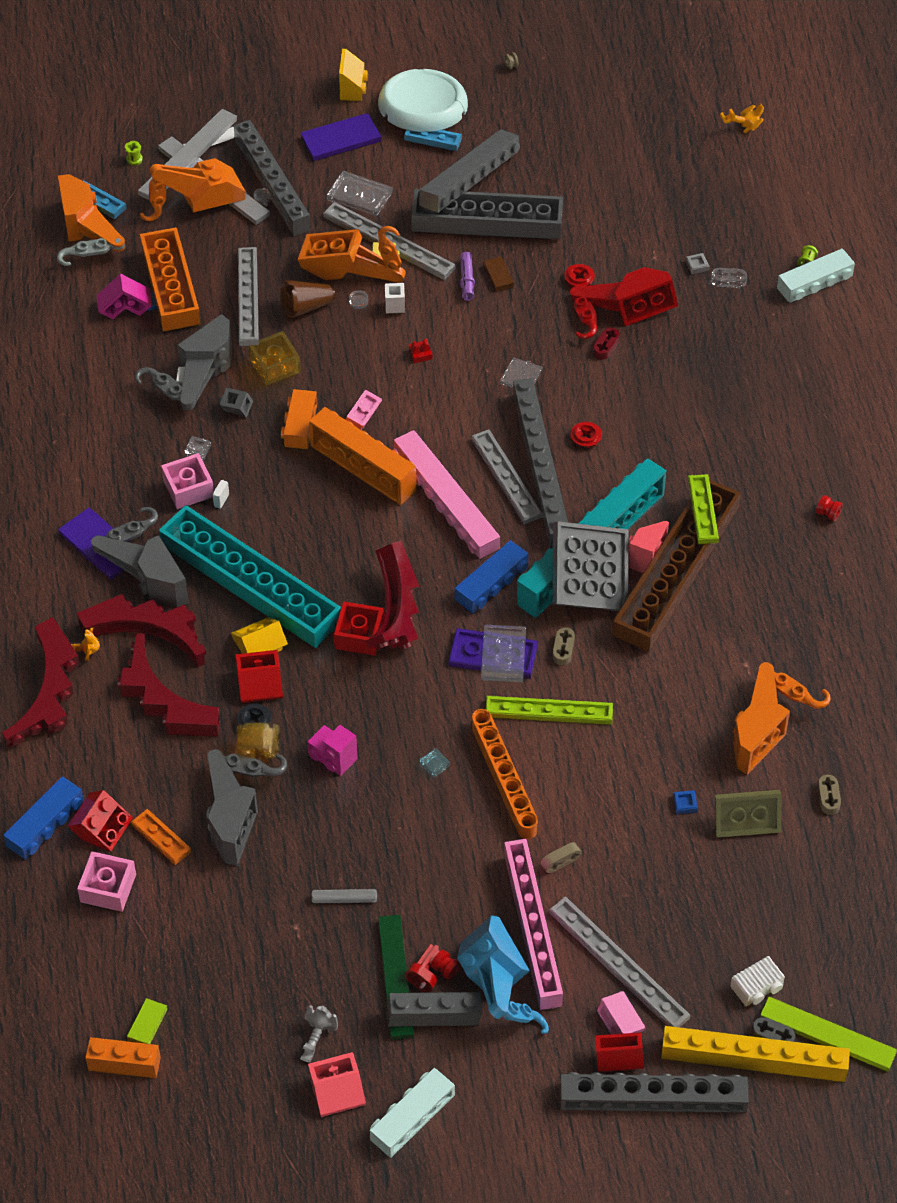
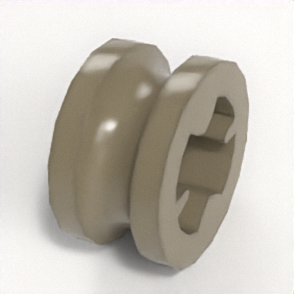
(511, 61)

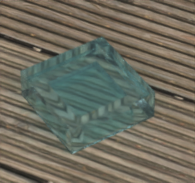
(435, 762)

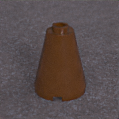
(304, 297)

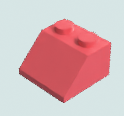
(646, 545)

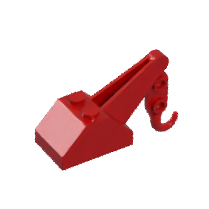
(636, 298)

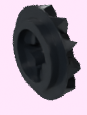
(257, 711)

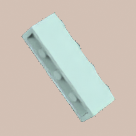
(815, 275)
(412, 1112)

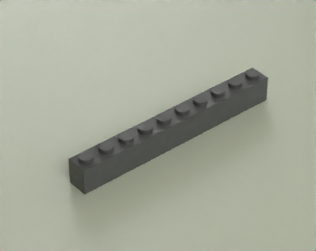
(539, 455)

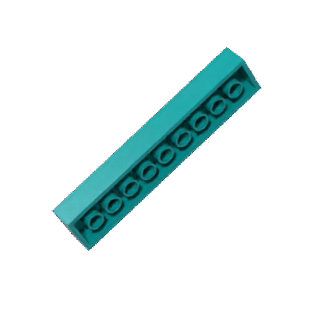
(618, 510)
(250, 576)

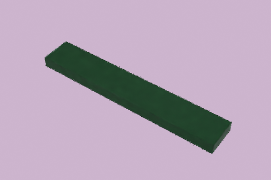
(394, 965)

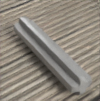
(344, 896)

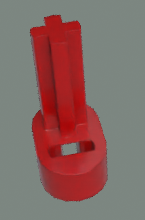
(418, 972)

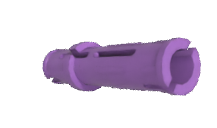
(467, 281)

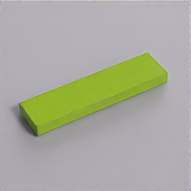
(703, 509)

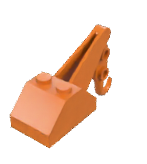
(204, 185)
(339, 252)
(765, 720)

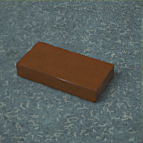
(498, 273)

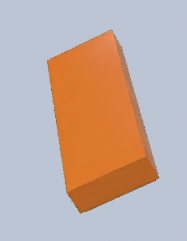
(161, 836)

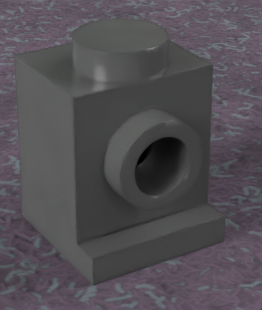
(236, 402)

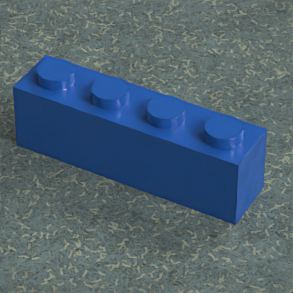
(491, 577)
(44, 818)

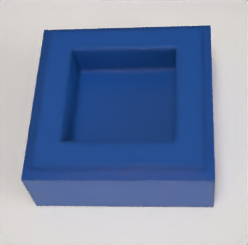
(685, 802)

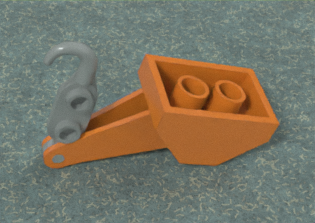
(85, 220)

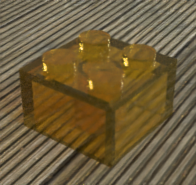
(274, 358)

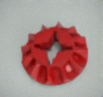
(579, 270)
(586, 428)

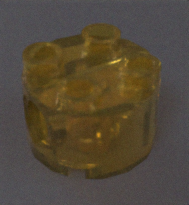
(258, 740)

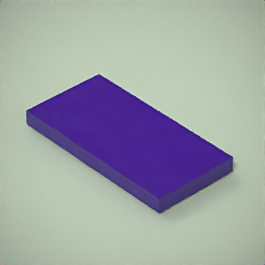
(340, 136)
(80, 533)
(468, 651)

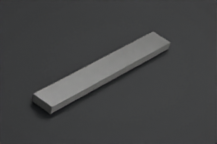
(197, 144)
(249, 208)
(408, 250)
(248, 296)
(619, 963)

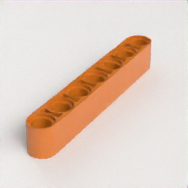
(507, 781)

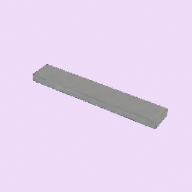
(506, 476)

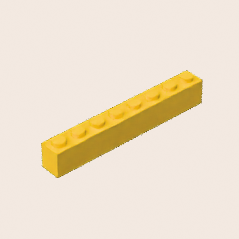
(755, 1053)

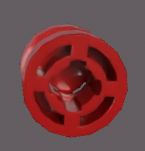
(829, 508)
(446, 965)

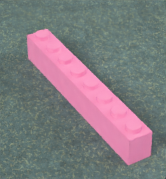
(448, 496)
(533, 924)

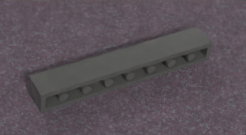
(469, 170)

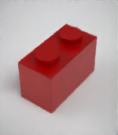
(619, 1052)

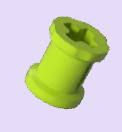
(133, 153)
(805, 251)

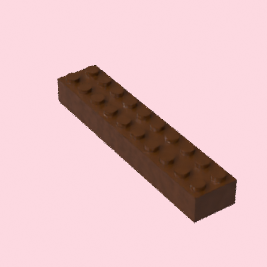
(671, 573)

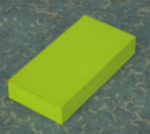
(147, 1022)

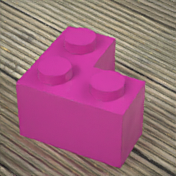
(121, 295)
(334, 748)

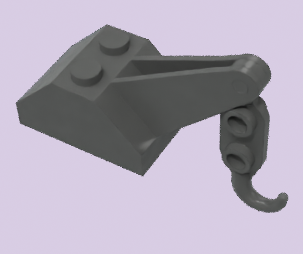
(203, 356)
(149, 563)
(234, 806)

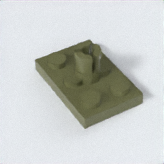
(748, 813)

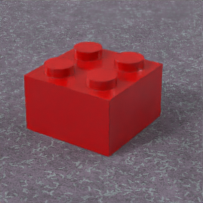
(356, 626)

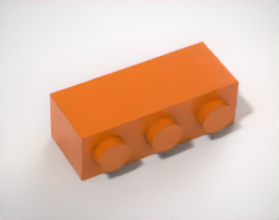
(301, 410)
(123, 1057)

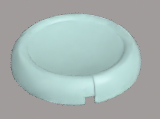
(423, 100)

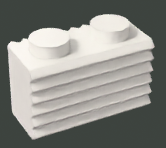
(757, 981)

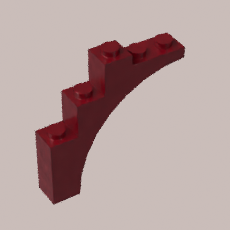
(399, 603)
(147, 618)
(56, 686)
(178, 714)

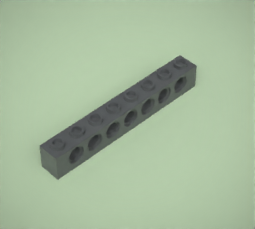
(272, 178)
(644, 1100)

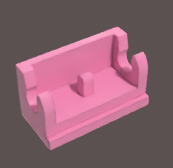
(363, 409)
(619, 1015)

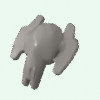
(322, 1020)

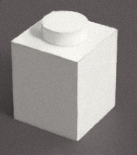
(395, 298)

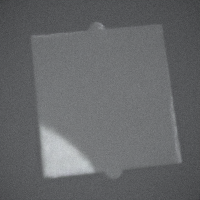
(519, 370)

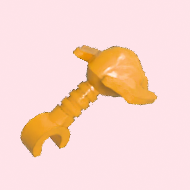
(748, 118)
(89, 645)

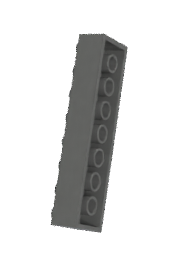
(493, 215)

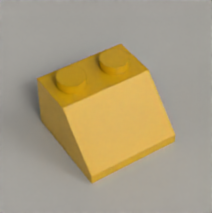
(352, 77)
(260, 636)

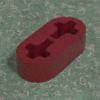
(604, 342)

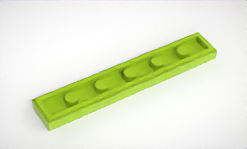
(549, 710)
(830, 1034)

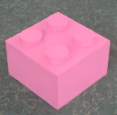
(187, 481)
(106, 881)

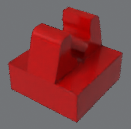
(420, 351)

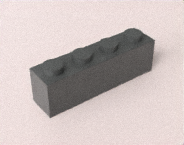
(434, 1009)

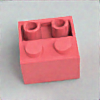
(336, 1084)

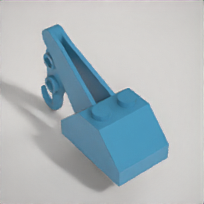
(495, 966)

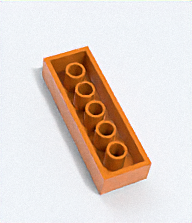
(170, 279)
(363, 455)

